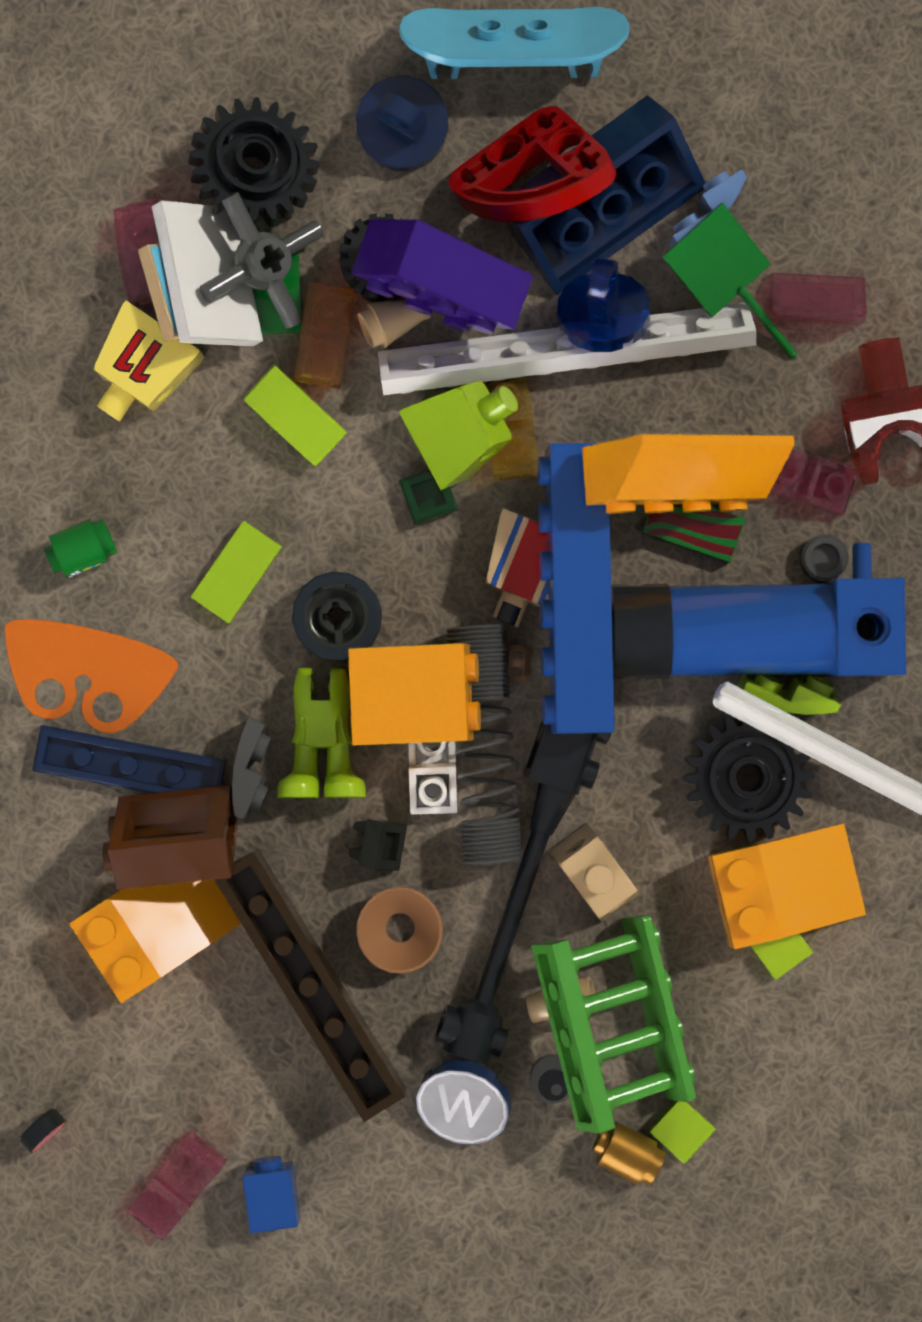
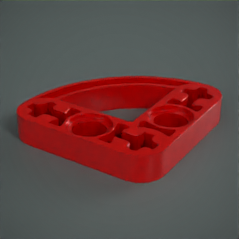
(537, 138)

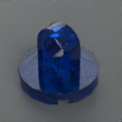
(603, 309)

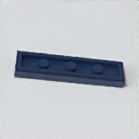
(123, 762)

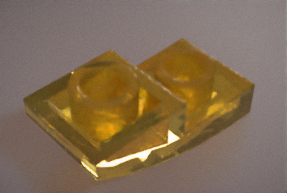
(520, 455)

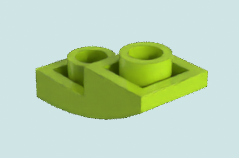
(294, 415)
(802, 695)

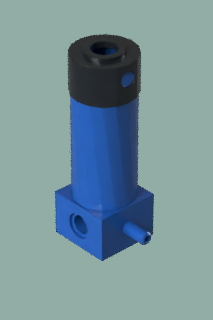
(761, 627)

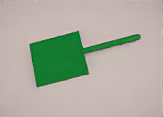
(719, 263)

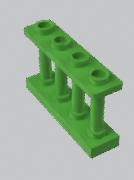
(570, 1016)

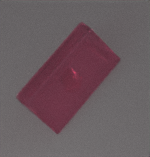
(817, 298)

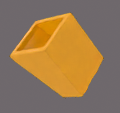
(413, 694)

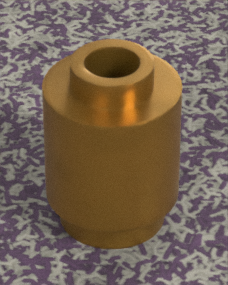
(628, 1154)

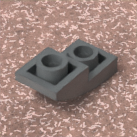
(247, 786)

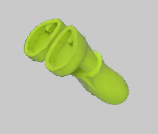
(321, 726)

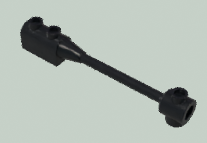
(561, 767)

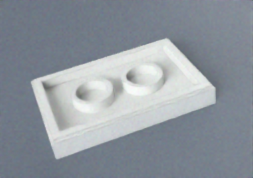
(193, 251)

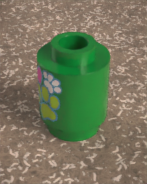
(80, 548)

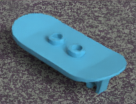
(514, 37)

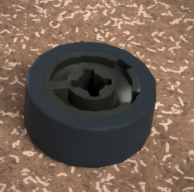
(330, 592)

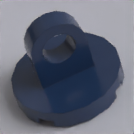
(402, 123)

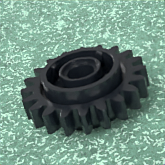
(258, 135)
(742, 808)

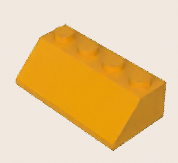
(683, 471)

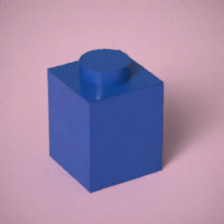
(271, 1195)

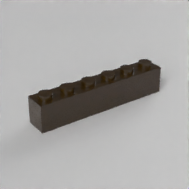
(311, 986)

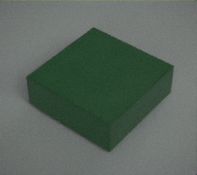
(425, 497)

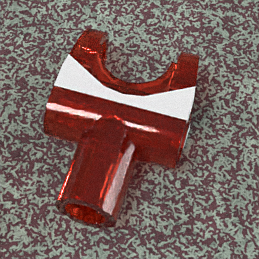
(885, 410)

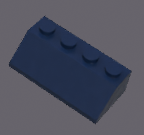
(650, 182)

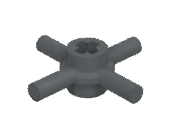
(247, 257)

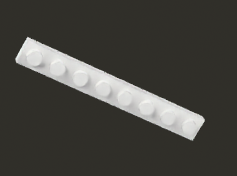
(551, 351)

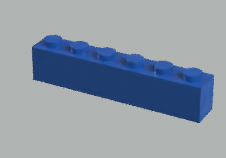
(578, 598)

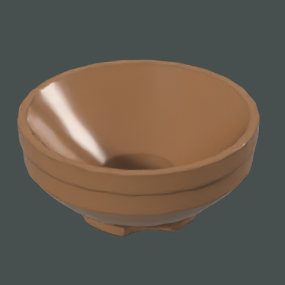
(399, 955)

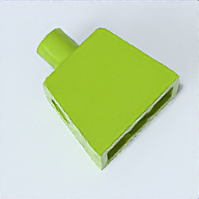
(460, 430)

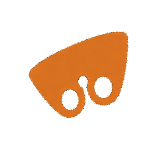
(111, 661)

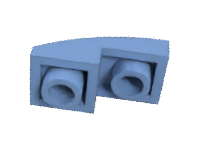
(717, 190)

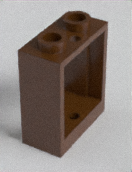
(176, 857)

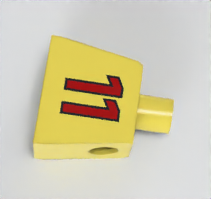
(141, 363)

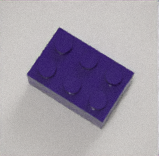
(441, 275)

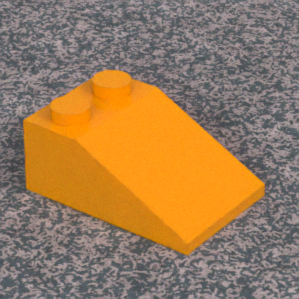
(786, 886)
(152, 931)

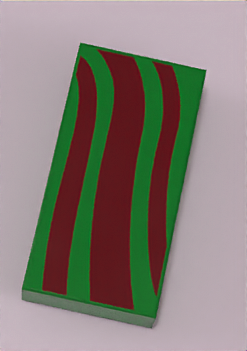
(705, 532)

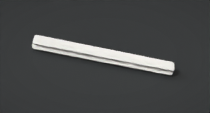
(819, 745)

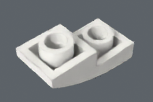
(432, 778)

